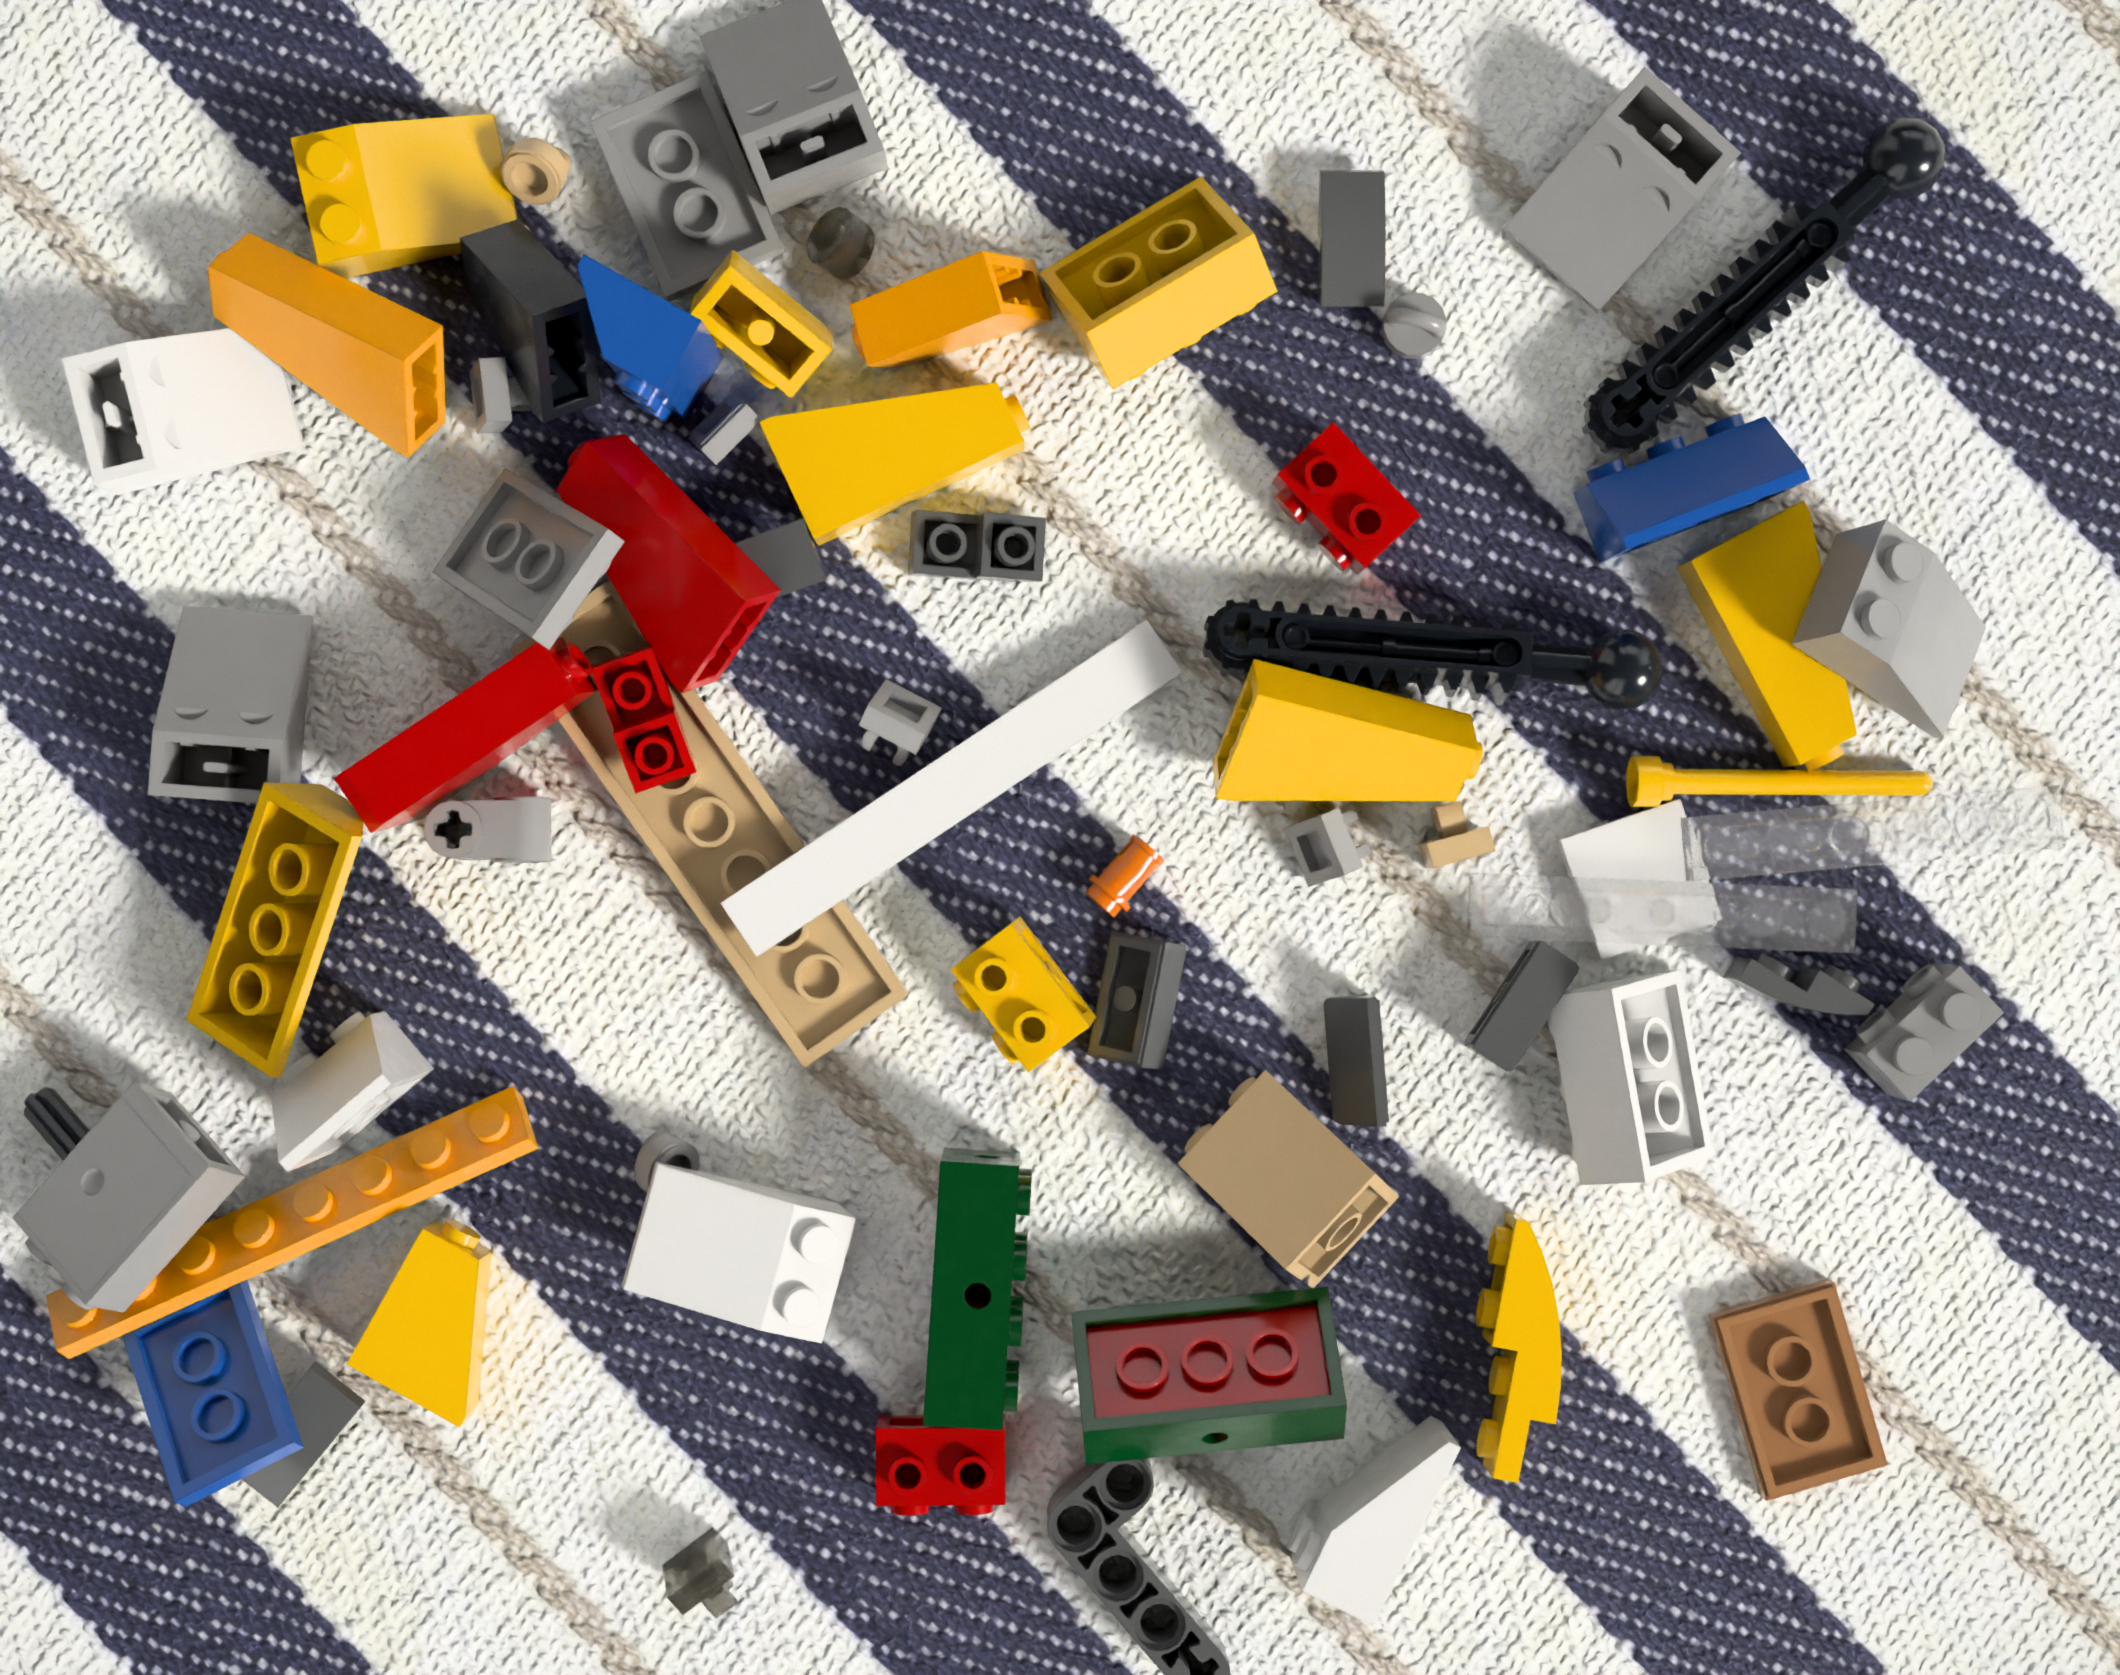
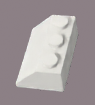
(1630, 1079)

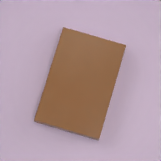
(1797, 1389)

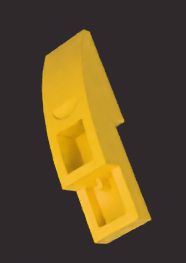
(1524, 1321)

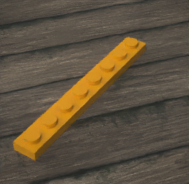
(311, 1215)

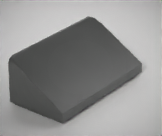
(1137, 1000)
(1522, 1005)
(1356, 1060)

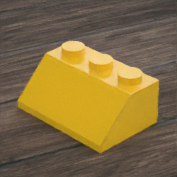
(1159, 281)

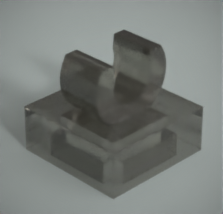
(702, 1575)

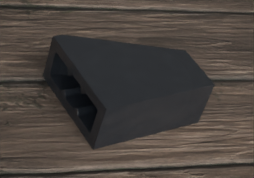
(534, 317)

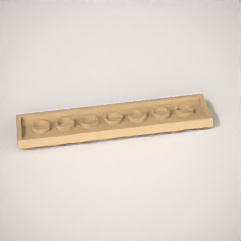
(717, 837)

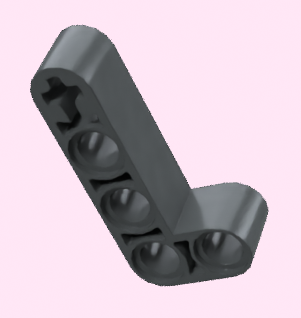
(1146, 1583)

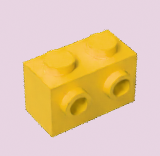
(761, 325)
(1021, 995)

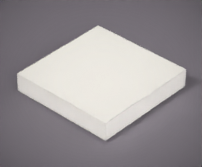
(1631, 847)

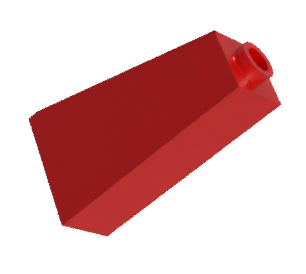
(676, 569)
(467, 735)

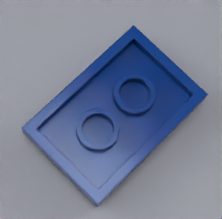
(212, 1393)

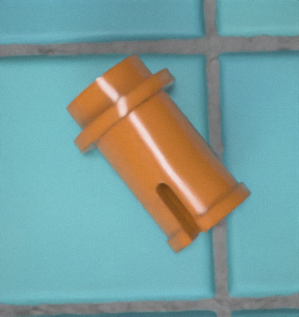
(1124, 876)

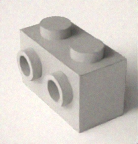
(1922, 1029)

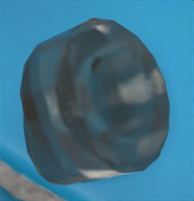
(840, 243)

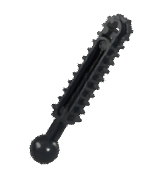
(1898, 162)
(1616, 669)

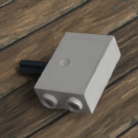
(121, 1193)

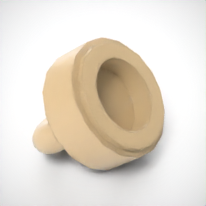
(535, 170)

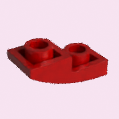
(643, 718)

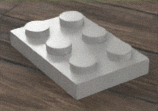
(686, 184)
(528, 557)

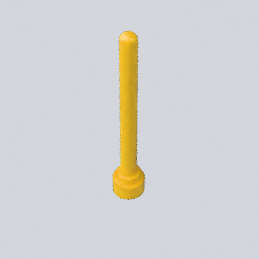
(1653, 781)

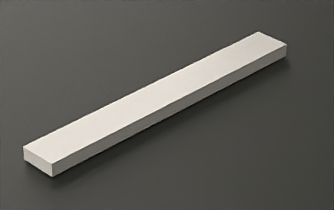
(950, 788)

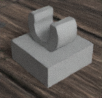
(495, 395)
(899, 719)
(1326, 846)

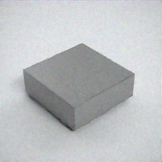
(724, 428)

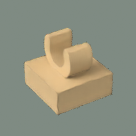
(1454, 840)

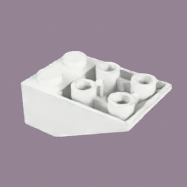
(178, 408)

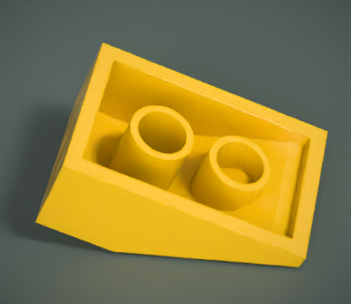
(400, 190)

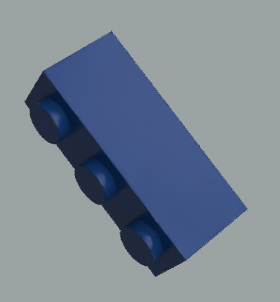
(653, 346)
(1686, 485)

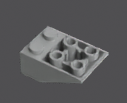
(794, 102)
(1621, 189)
(231, 705)

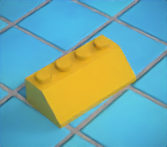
(276, 921)

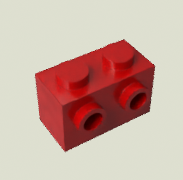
(1343, 500)
(938, 1466)

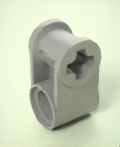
(501, 829)

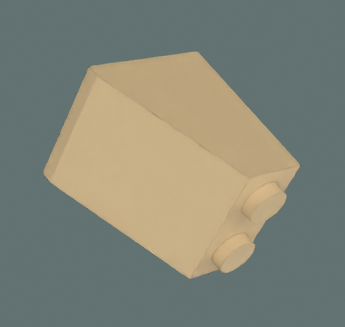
(1286, 1179)

